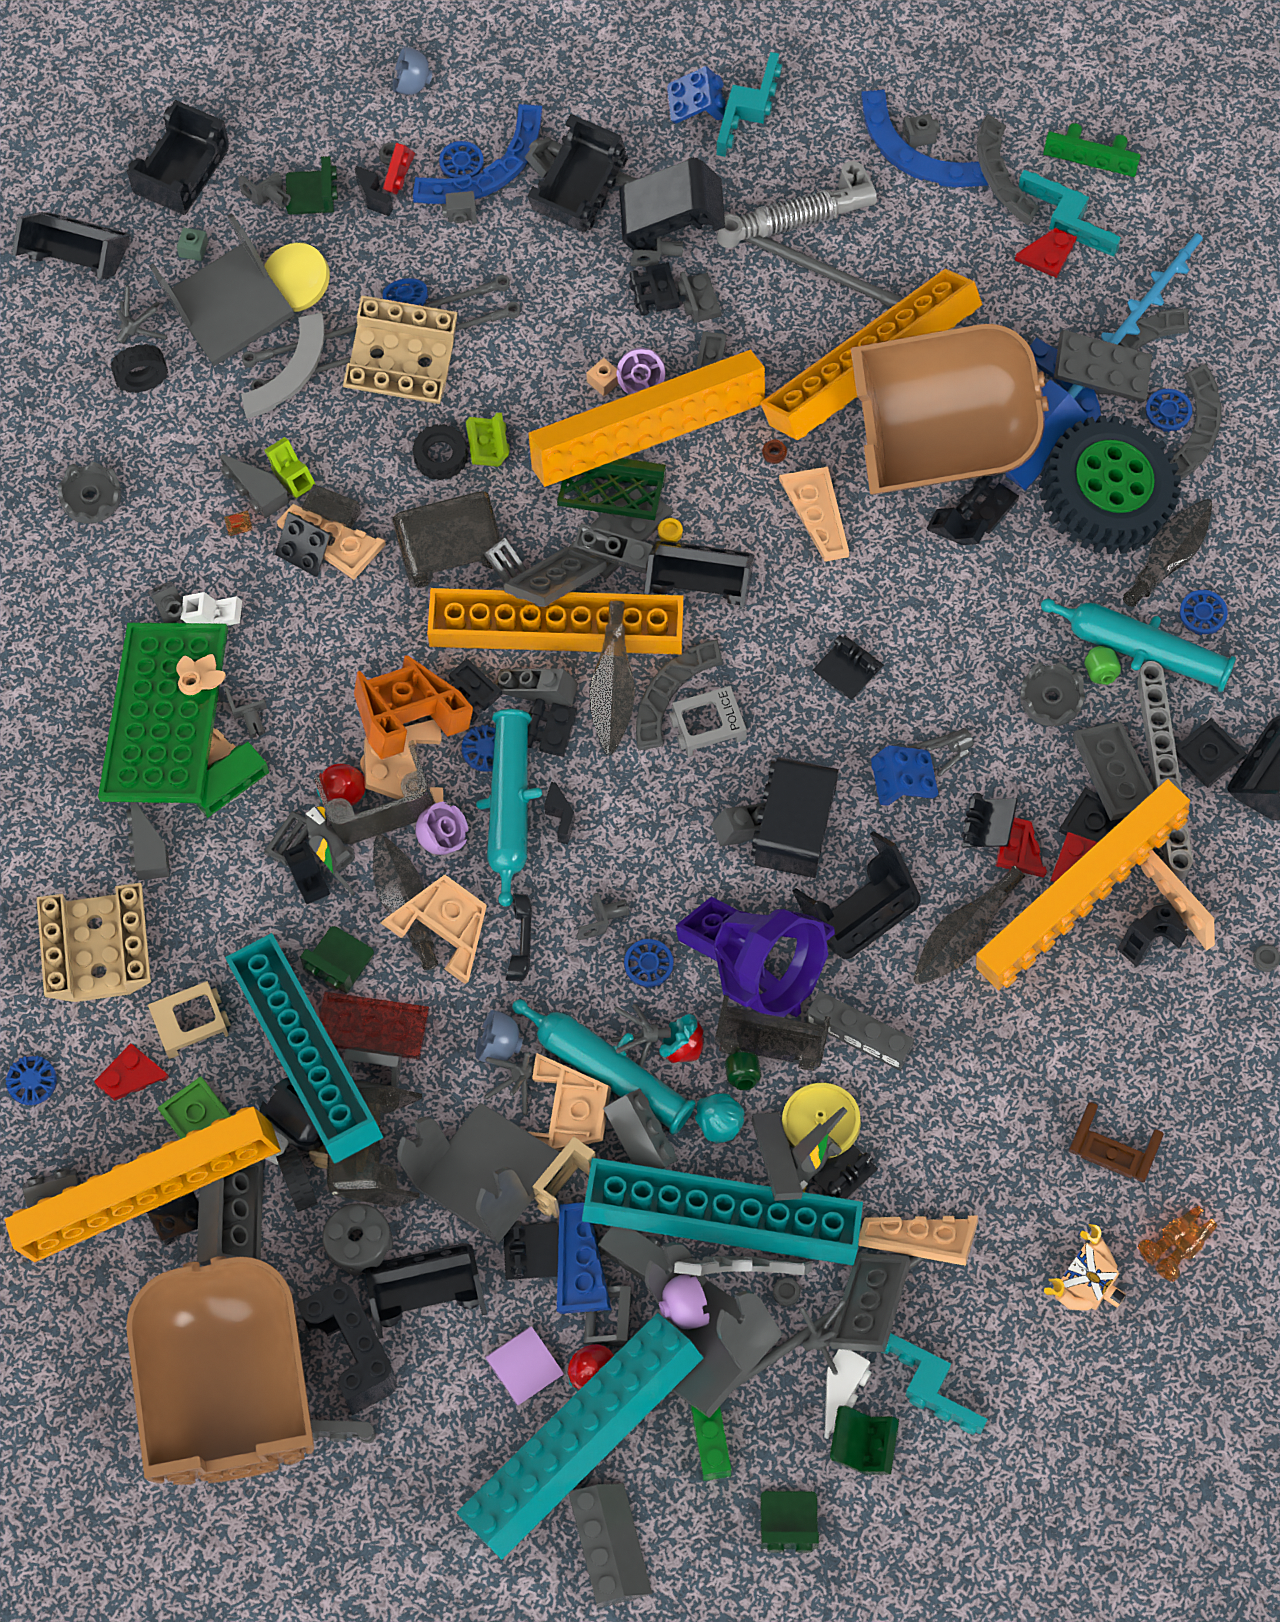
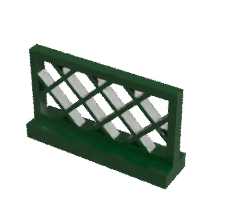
(621, 470)

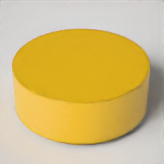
(670, 530)

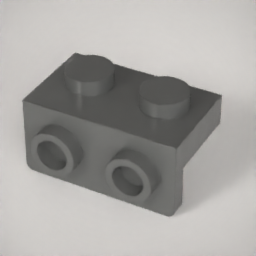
(39, 1187)

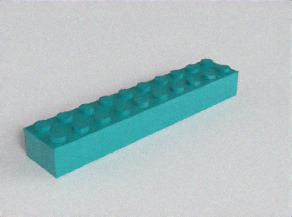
(304, 1048)
(721, 1212)
(579, 1435)

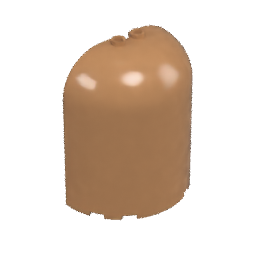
(948, 406)
(218, 1373)

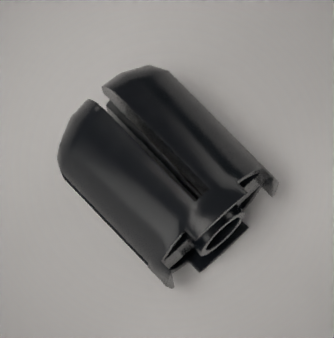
(290, 1117)

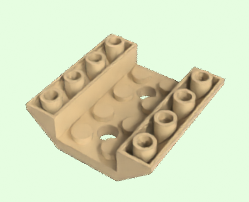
(405, 336)
(74, 950)

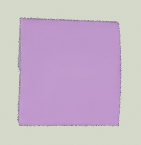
(524, 1365)

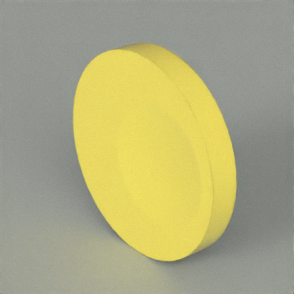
(299, 274)
(816, 1105)

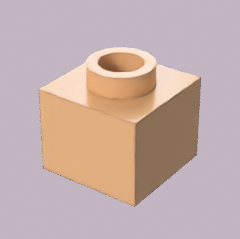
(603, 382)

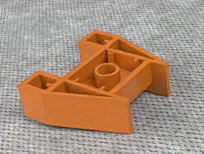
(404, 697)

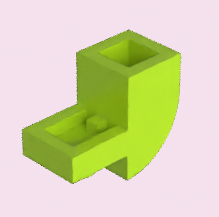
(288, 469)

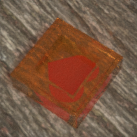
(238, 523)

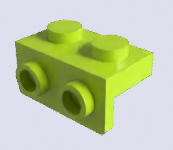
(487, 440)

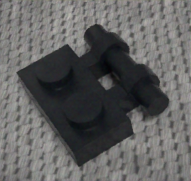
(662, 288)
(994, 507)
(475, 685)
(557, 729)

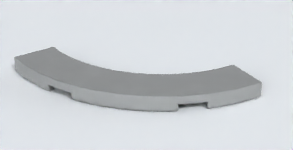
(294, 374)
(717, 1264)

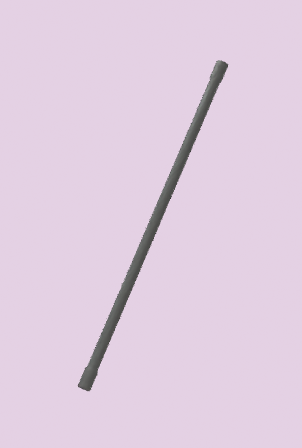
(884, 296)

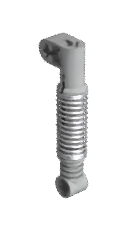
(798, 212)

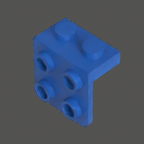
(695, 94)
(903, 772)

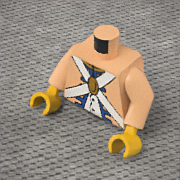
(1089, 1276)

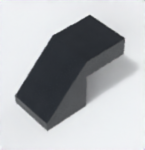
(369, 184)
(953, 526)
(558, 806)
(306, 873)

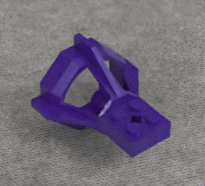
(742, 944)

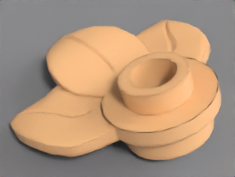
(201, 673)

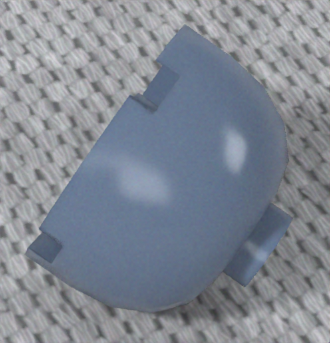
(411, 72)
(499, 1037)

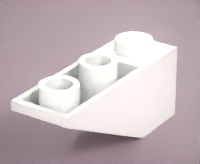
(841, 1387)

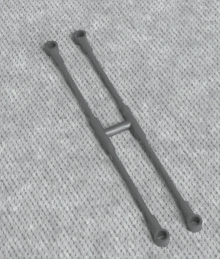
(482, 289)

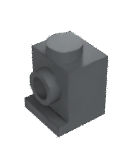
(920, 130)
(460, 207)

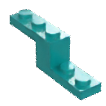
(749, 104)
(1069, 212)
(927, 1383)

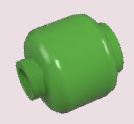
(1102, 665)

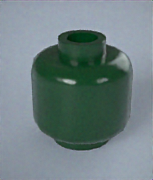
(743, 1070)

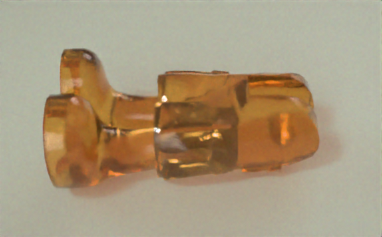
(1184, 1235)

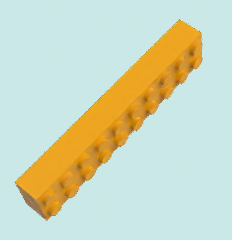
(831, 380)
(647, 418)
(568, 624)
(1083, 885)
(142, 1184)

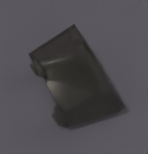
(445, 536)

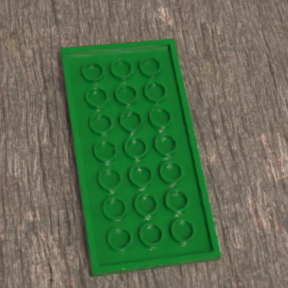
(156, 732)

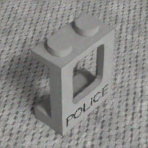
(728, 711)

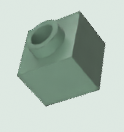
(192, 244)

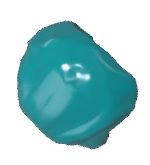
(719, 1117)

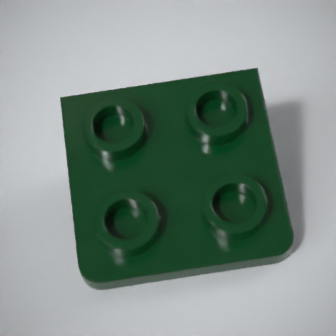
(312, 190)
(337, 959)
(864, 1441)
(789, 1521)

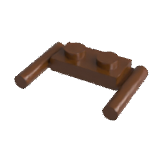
(1111, 1153)

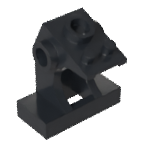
(1142, 932)

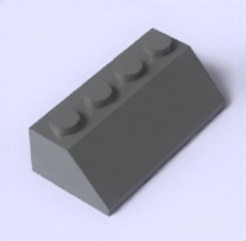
(231, 1216)
(610, 1544)

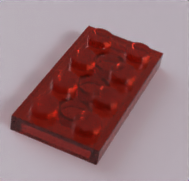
(374, 1024)

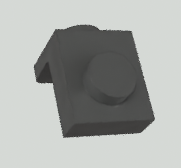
(539, 156)

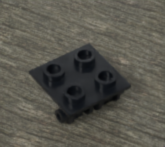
(303, 544)
(848, 667)
(988, 822)
(845, 1173)
(175, 1218)
(531, 1251)

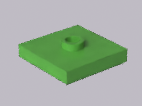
(193, 1108)

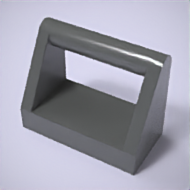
(375, 1057)
(621, 1338)

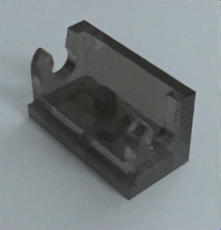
(332, 506)

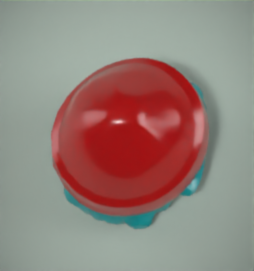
(344, 782)
(685, 1040)
(586, 1364)

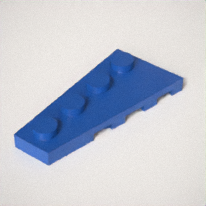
(580, 1269)

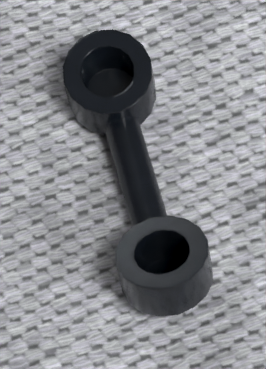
(520, 964)

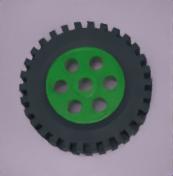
(1091, 513)

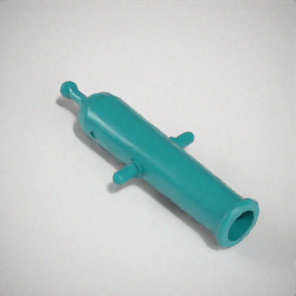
(1144, 642)
(509, 799)
(598, 1059)

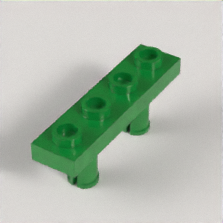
(1092, 154)

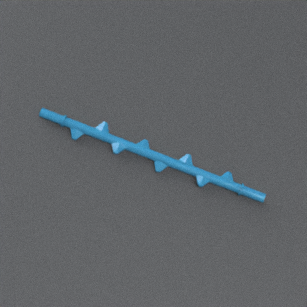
(1152, 297)

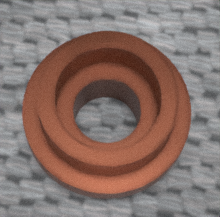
(774, 445)

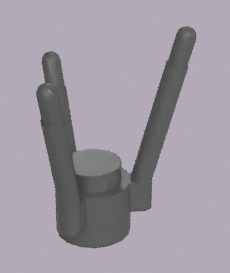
(956, 741)

